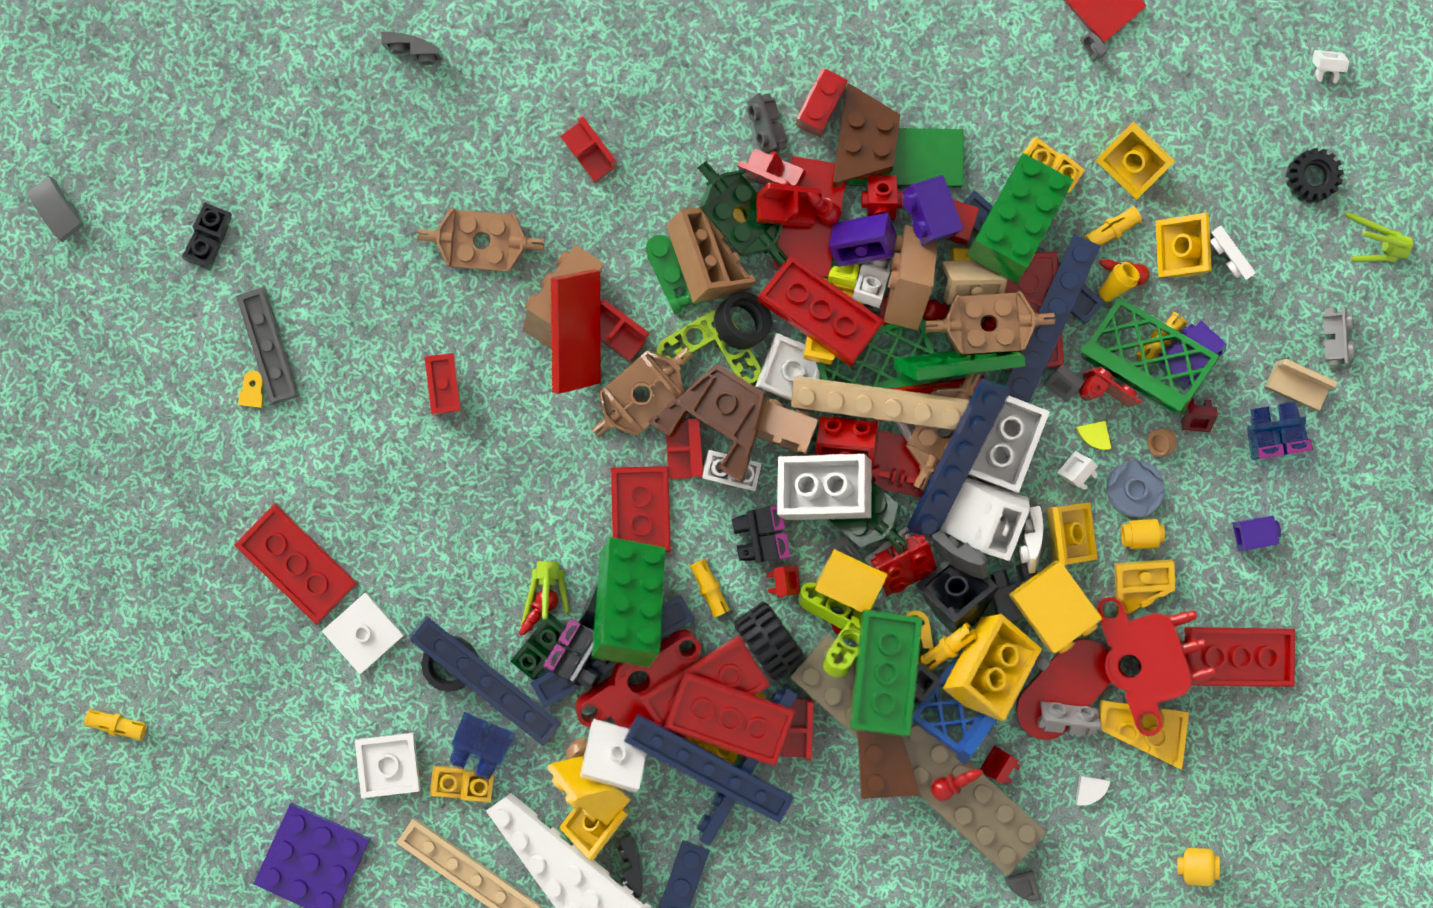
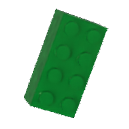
(1020, 218)
(629, 602)

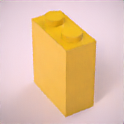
(1055, 607)

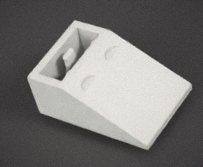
(987, 518)

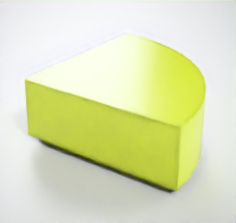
(844, 275)
(1095, 435)

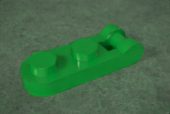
(668, 271)

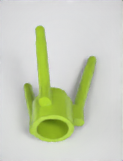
(1393, 243)
(547, 573)

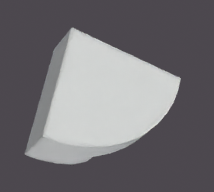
(1090, 790)

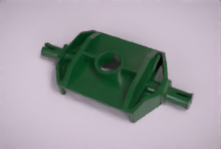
(731, 192)
(878, 528)

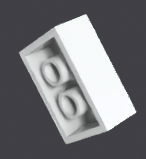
(1010, 445)
(824, 487)

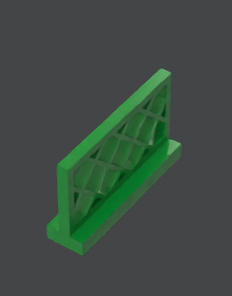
(1135, 377)
(892, 382)

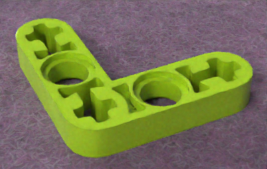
(710, 335)
(849, 628)

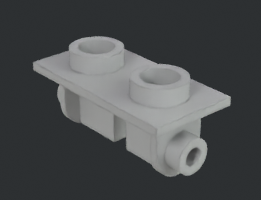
(1340, 347)
(1081, 719)

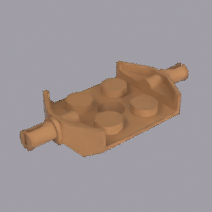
(457, 236)
(1013, 320)
(650, 370)
(926, 443)

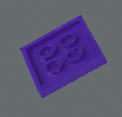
(311, 860)

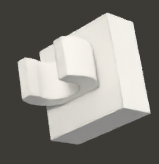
(1329, 61)
(1078, 469)

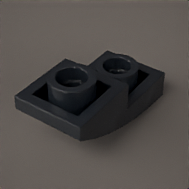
(207, 236)
(633, 873)

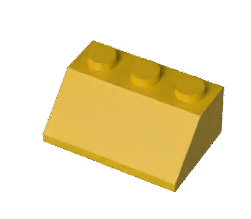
(993, 667)

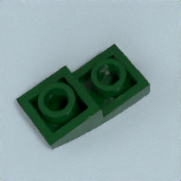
(539, 646)

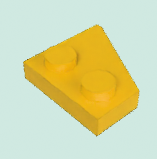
(1143, 582)

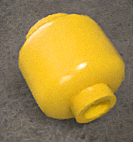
(1199, 867)

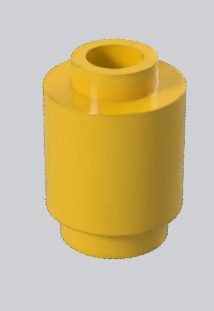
(1142, 534)

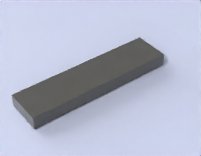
(267, 346)

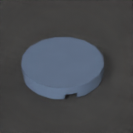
(1126, 492)

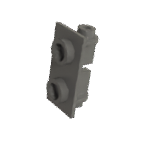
(762, 111)

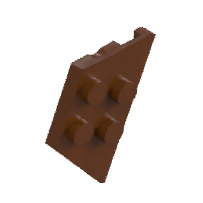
(865, 138)

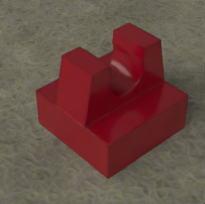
(1199, 417)

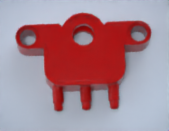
(1162, 656)
(621, 699)

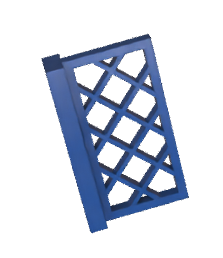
(971, 738)

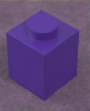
(1256, 533)

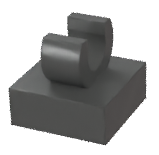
(1064, 381)
(844, 546)

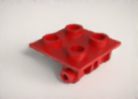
(1101, 381)
(895, 466)
(906, 567)

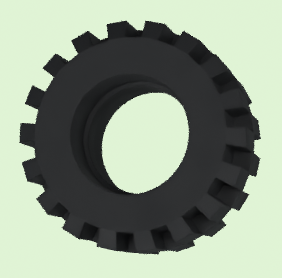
(769, 641)

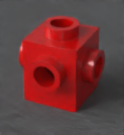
(881, 196)

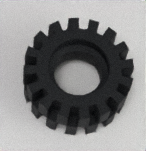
(1331, 175)

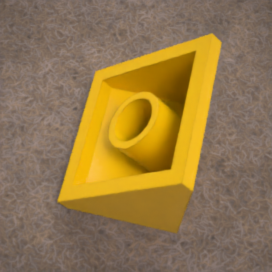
(1135, 160)
(1183, 246)
(1072, 533)
(850, 581)
(590, 835)

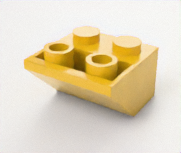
(595, 798)

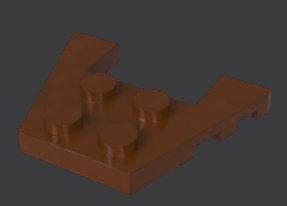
(725, 405)

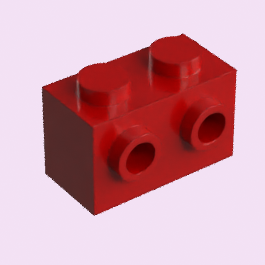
(847, 437)

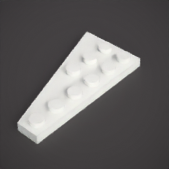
(557, 867)

